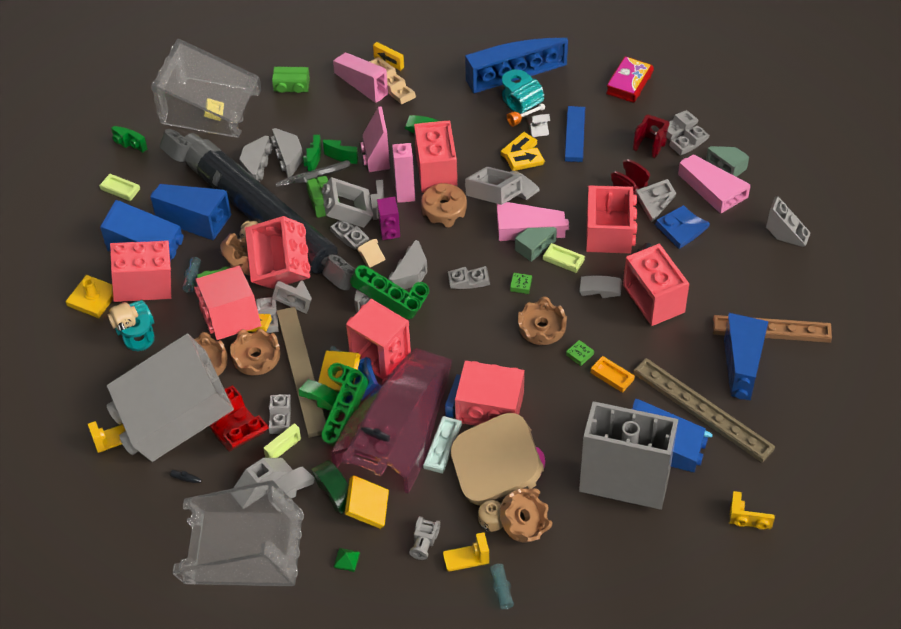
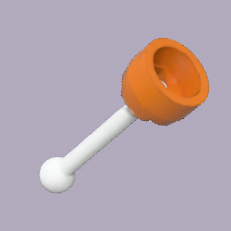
(515, 118)

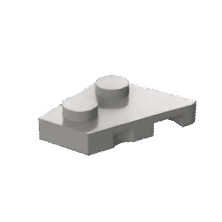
(655, 198)

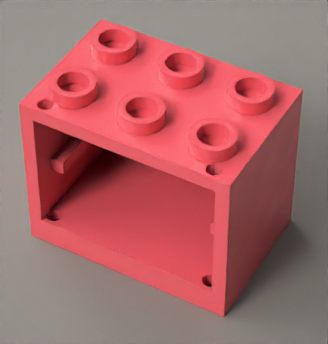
(435, 154)
(611, 219)
(277, 252)
(141, 271)
(655, 284)
(227, 302)
(379, 336)
(488, 392)

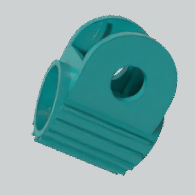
(526, 92)
(142, 327)

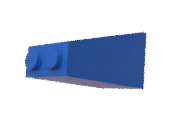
(192, 208)
(131, 224)
(743, 351)
(688, 438)

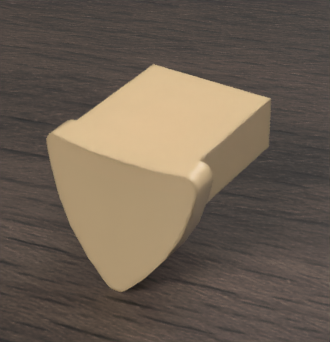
(371, 253)

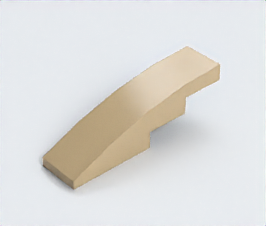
(396, 85)

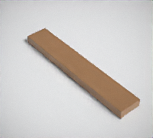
(785, 329)

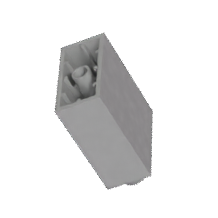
(167, 399)
(627, 455)

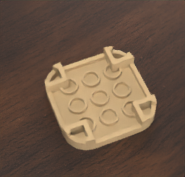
(496, 458)

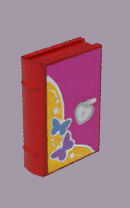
(629, 79)

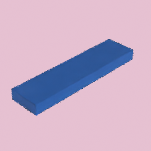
(575, 134)

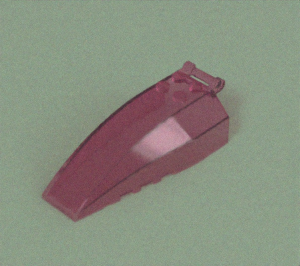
(405, 409)

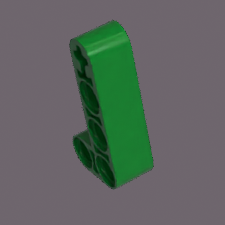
(363, 275)
(340, 407)

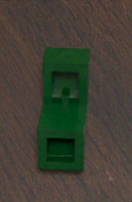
(333, 482)

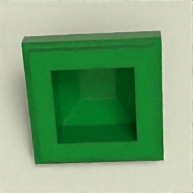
(346, 559)

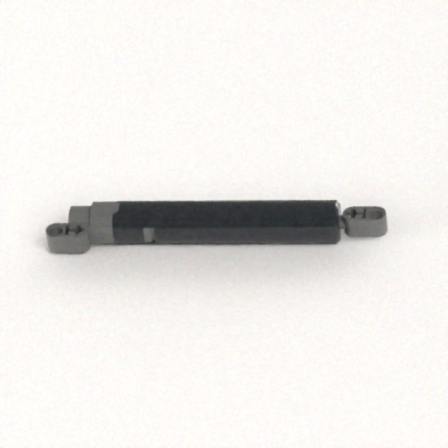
(253, 199)

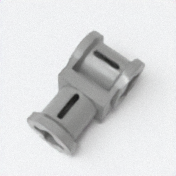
(424, 536)

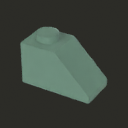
(728, 159)
(534, 241)

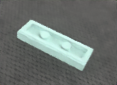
(441, 444)

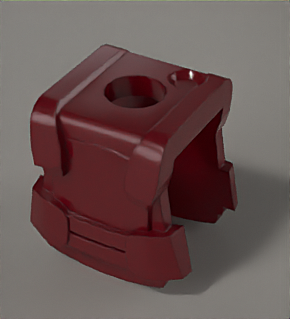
(644, 130)
(635, 176)

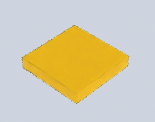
(346, 358)
(366, 502)

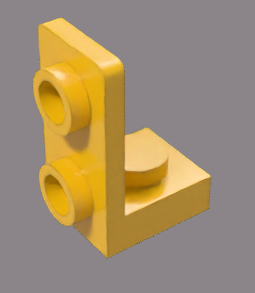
(106, 439)
(745, 518)
(468, 556)

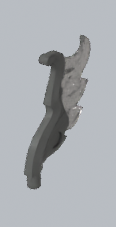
(304, 177)

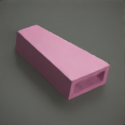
(362, 75)
(403, 172)
(713, 184)
(516, 218)

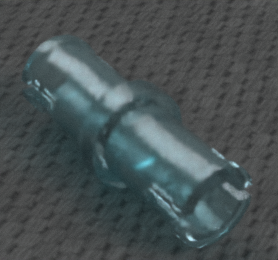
(191, 274)
(502, 586)

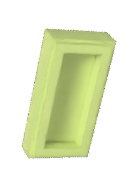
(119, 187)
(563, 258)
(282, 442)

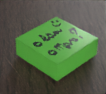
(521, 283)
(580, 353)

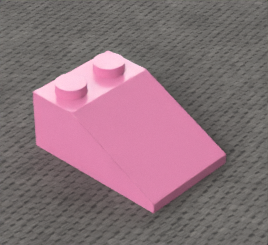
(376, 143)

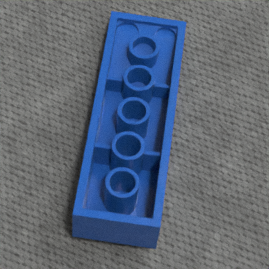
(533, 56)

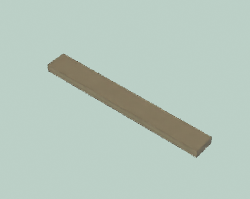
(300, 368)
(704, 410)

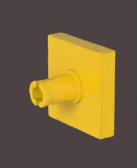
(91, 296)

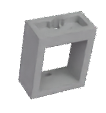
(494, 185)
(357, 215)

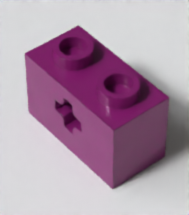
(388, 218)

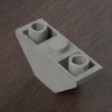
(287, 150)
(255, 157)
(786, 225)
(410, 268)
(264, 470)

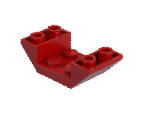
(238, 425)

